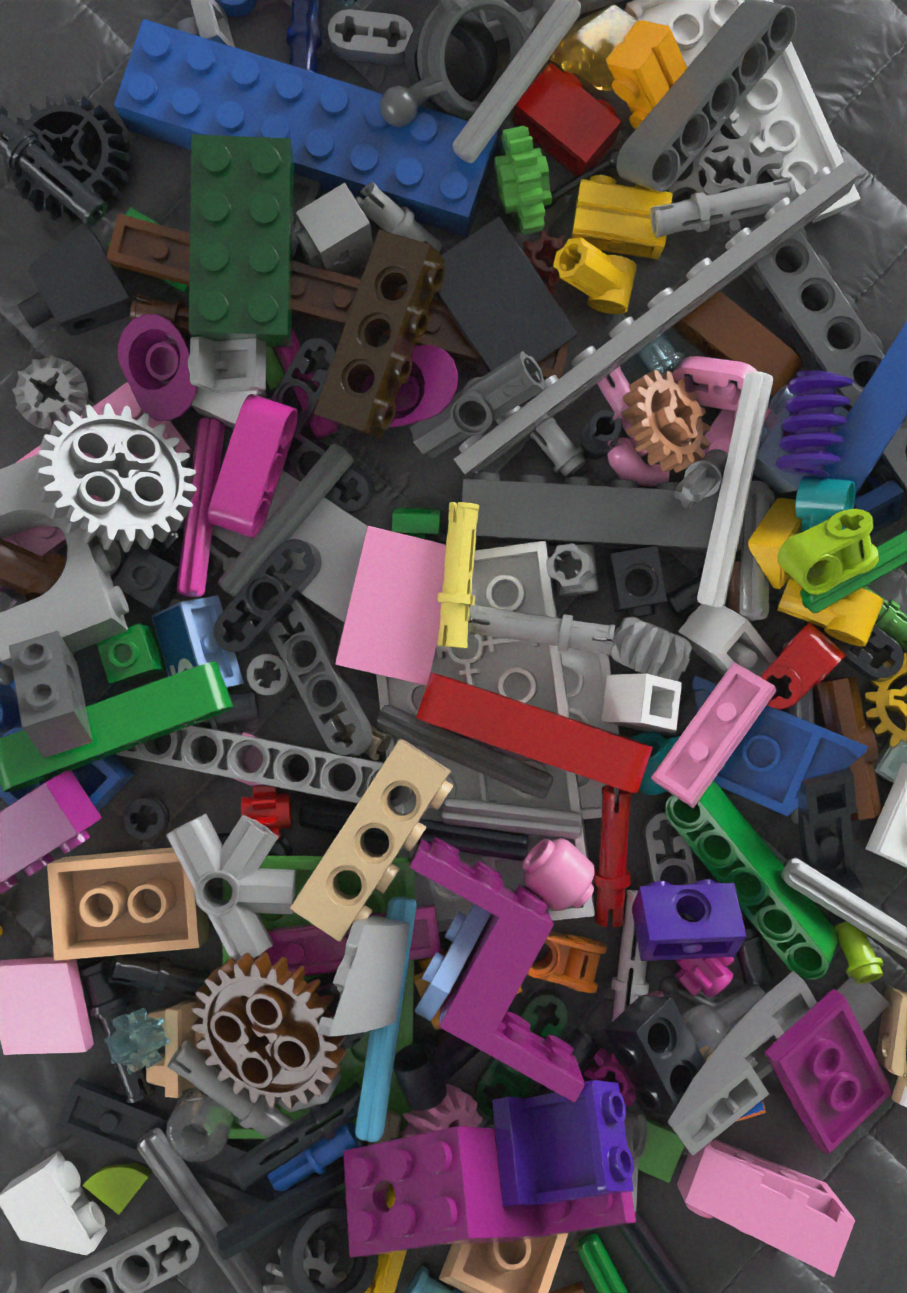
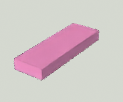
(713, 734)

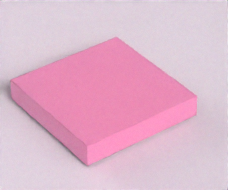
(42, 1007)

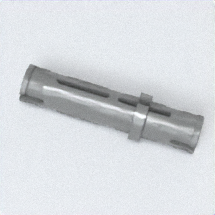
(712, 209)
(542, 629)
(191, 1065)

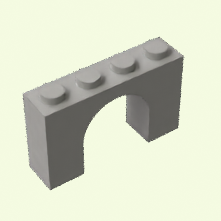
(83, 600)

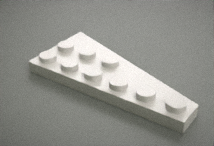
(779, 100)

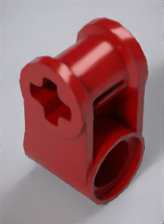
(806, 662)

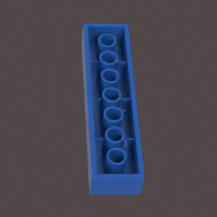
(336, 129)

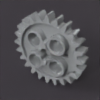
(115, 477)

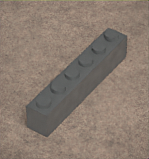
(589, 514)

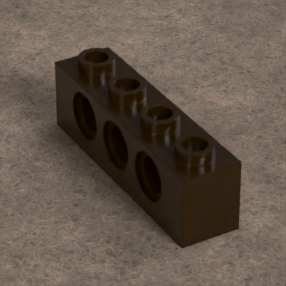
(391, 264)

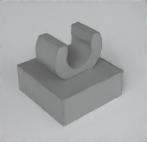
(209, 22)

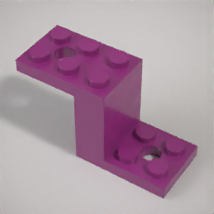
(496, 970)
(452, 1195)

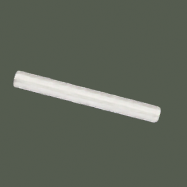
(735, 488)

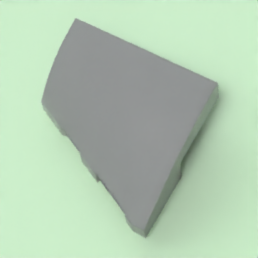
(369, 977)

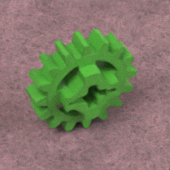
(523, 180)

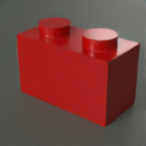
(567, 120)

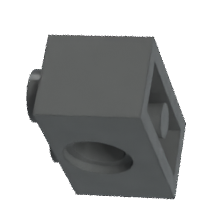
(50, 694)

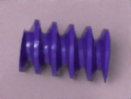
(812, 423)

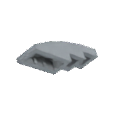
(732, 1075)

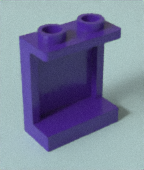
(561, 1147)

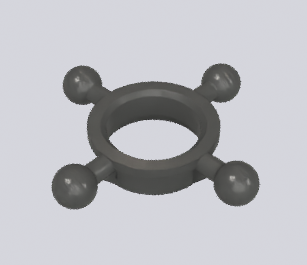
(401, 104)

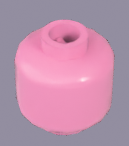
(559, 874)

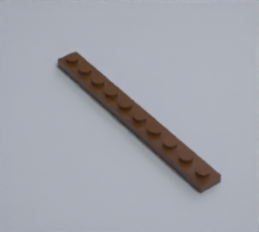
(315, 291)

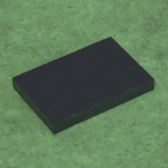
(501, 299)

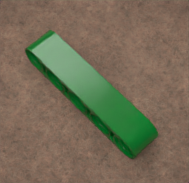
(121, 725)
(760, 898)

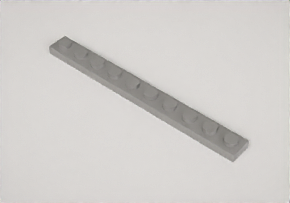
(665, 311)

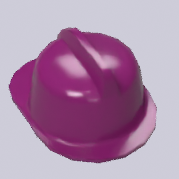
(157, 366)
(427, 387)

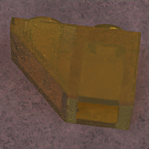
(591, 42)

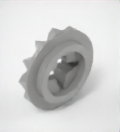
(46, 371)

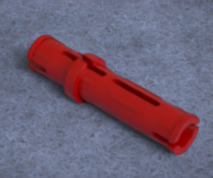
(612, 874)

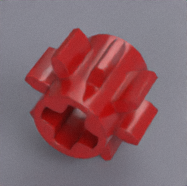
(268, 808)

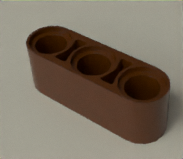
(729, 333)

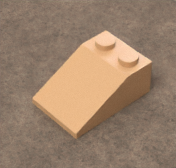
(504, 1266)

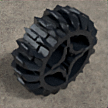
(75, 132)

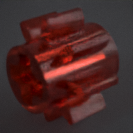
(545, 247)

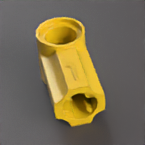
(602, 277)
(847, 620)

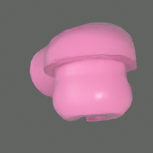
(630, 466)

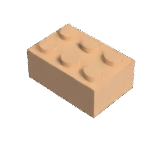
(123, 905)

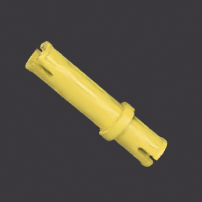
(458, 571)

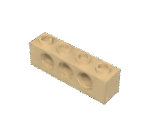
(321, 898)

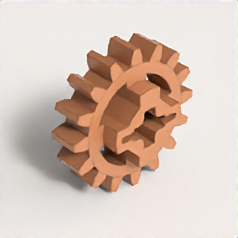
(666, 421)

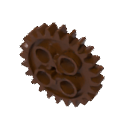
(266, 1030)

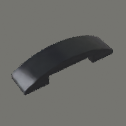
(827, 832)

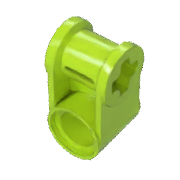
(828, 554)

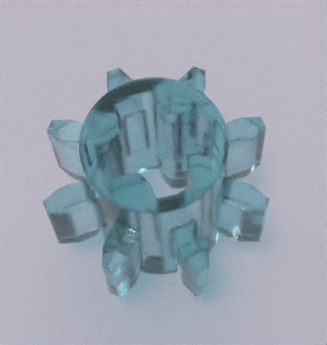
(136, 1040)

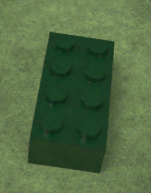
(241, 238)

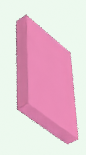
(394, 607)

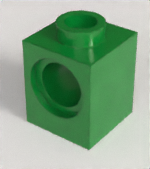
(131, 655)

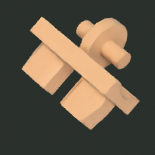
(178, 1028)

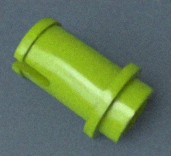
(859, 954)

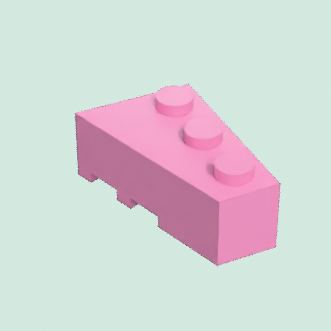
(768, 1203)

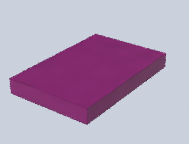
(829, 1071)

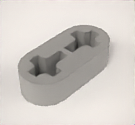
(371, 36)

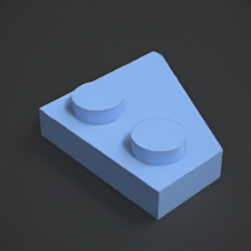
(445, 969)

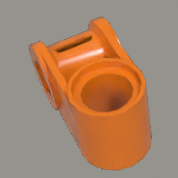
(570, 961)

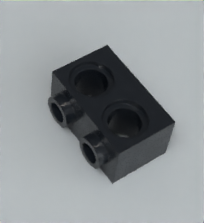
(655, 1052)

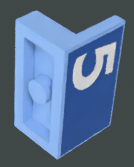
(189, 640)

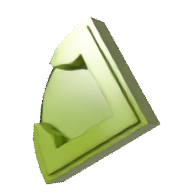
(117, 1184)

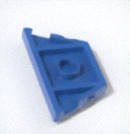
(779, 755)

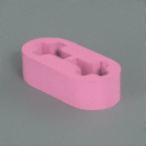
(714, 380)

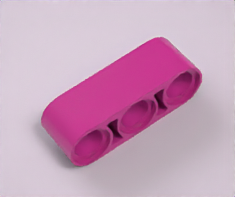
(252, 465)

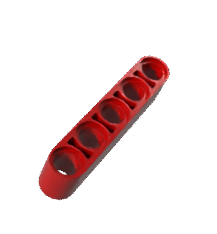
(534, 732)

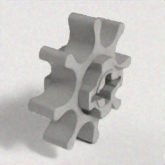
(723, 154)

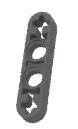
(310, 679)

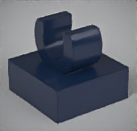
(882, 502)

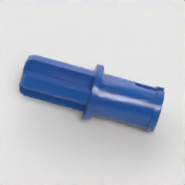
(315, 1158)

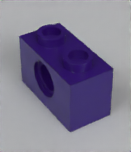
(667, 936)

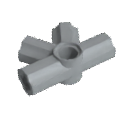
(238, 862)

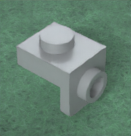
(227, 364)

